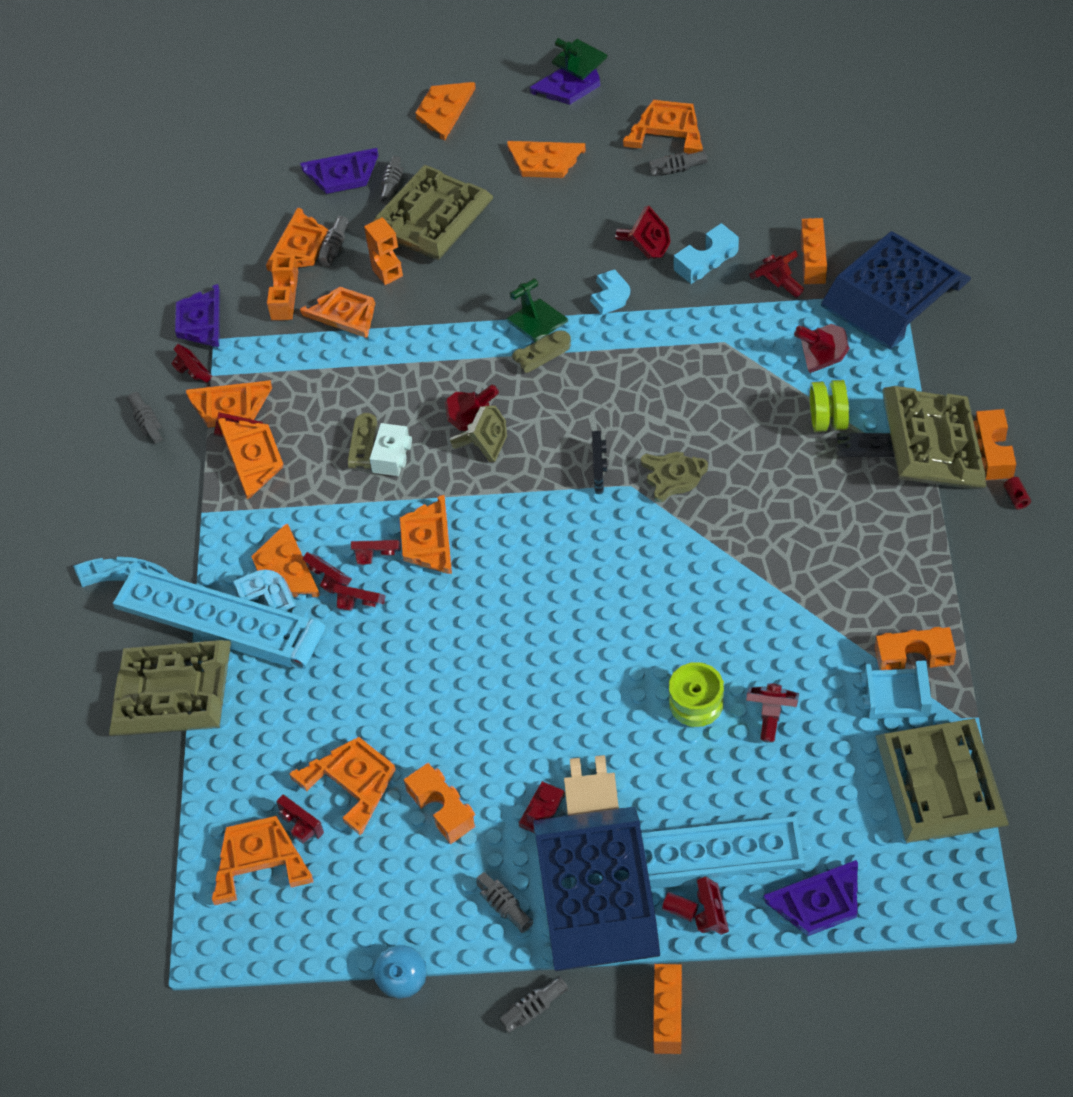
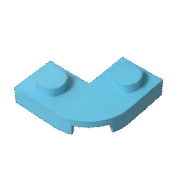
(615, 292)
(267, 583)

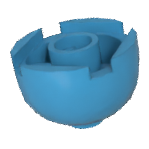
(400, 971)

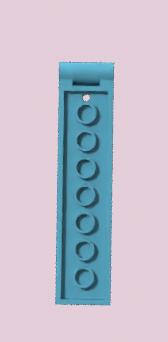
(220, 616)
(719, 850)

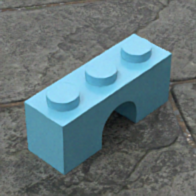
(720, 246)

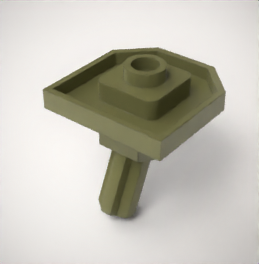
(486, 432)

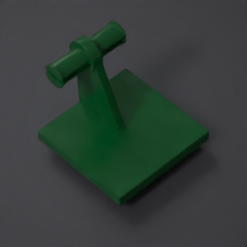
(578, 57)
(537, 317)

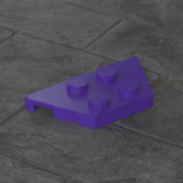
(565, 86)
(342, 171)
(199, 318)
(819, 900)

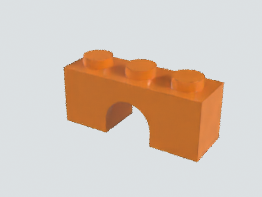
(381, 243)
(813, 251)
(282, 294)
(997, 460)
(934, 644)
(429, 786)
(667, 1008)

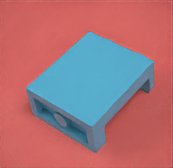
(897, 692)

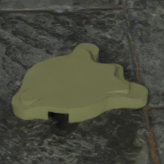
(673, 473)

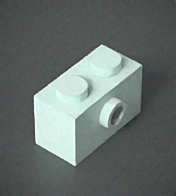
(390, 449)

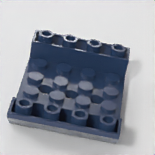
(885, 305)
(602, 920)

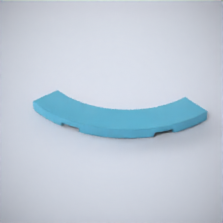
(113, 569)

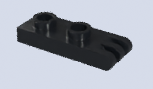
(864, 445)
(599, 463)

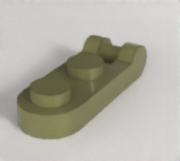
(542, 350)
(362, 440)

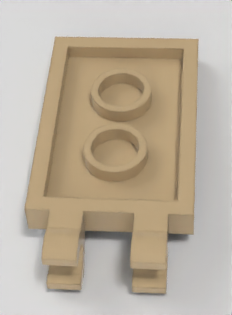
(590, 792)

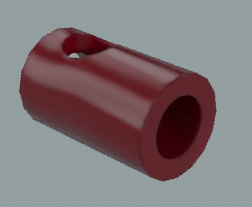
(1017, 493)
(680, 907)

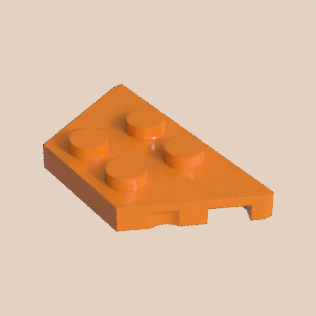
(443, 106)
(545, 158)
(302, 238)
(343, 310)
(236, 399)
(252, 453)
(427, 537)
(284, 557)

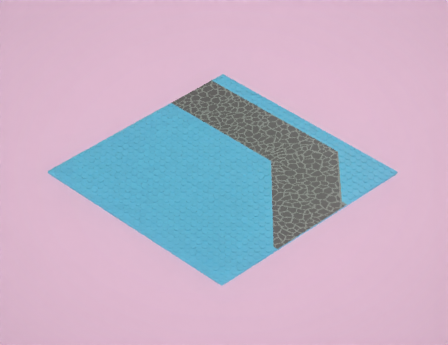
(567, 639)

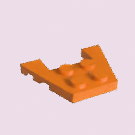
(669, 120)
(358, 771)
(254, 848)

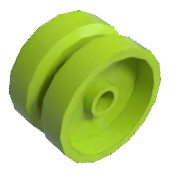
(829, 405)
(696, 694)

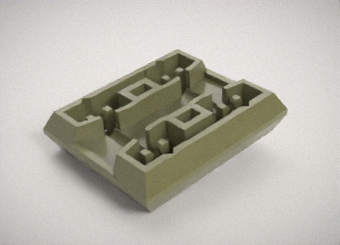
(434, 215)
(930, 442)
(173, 693)
(944, 778)

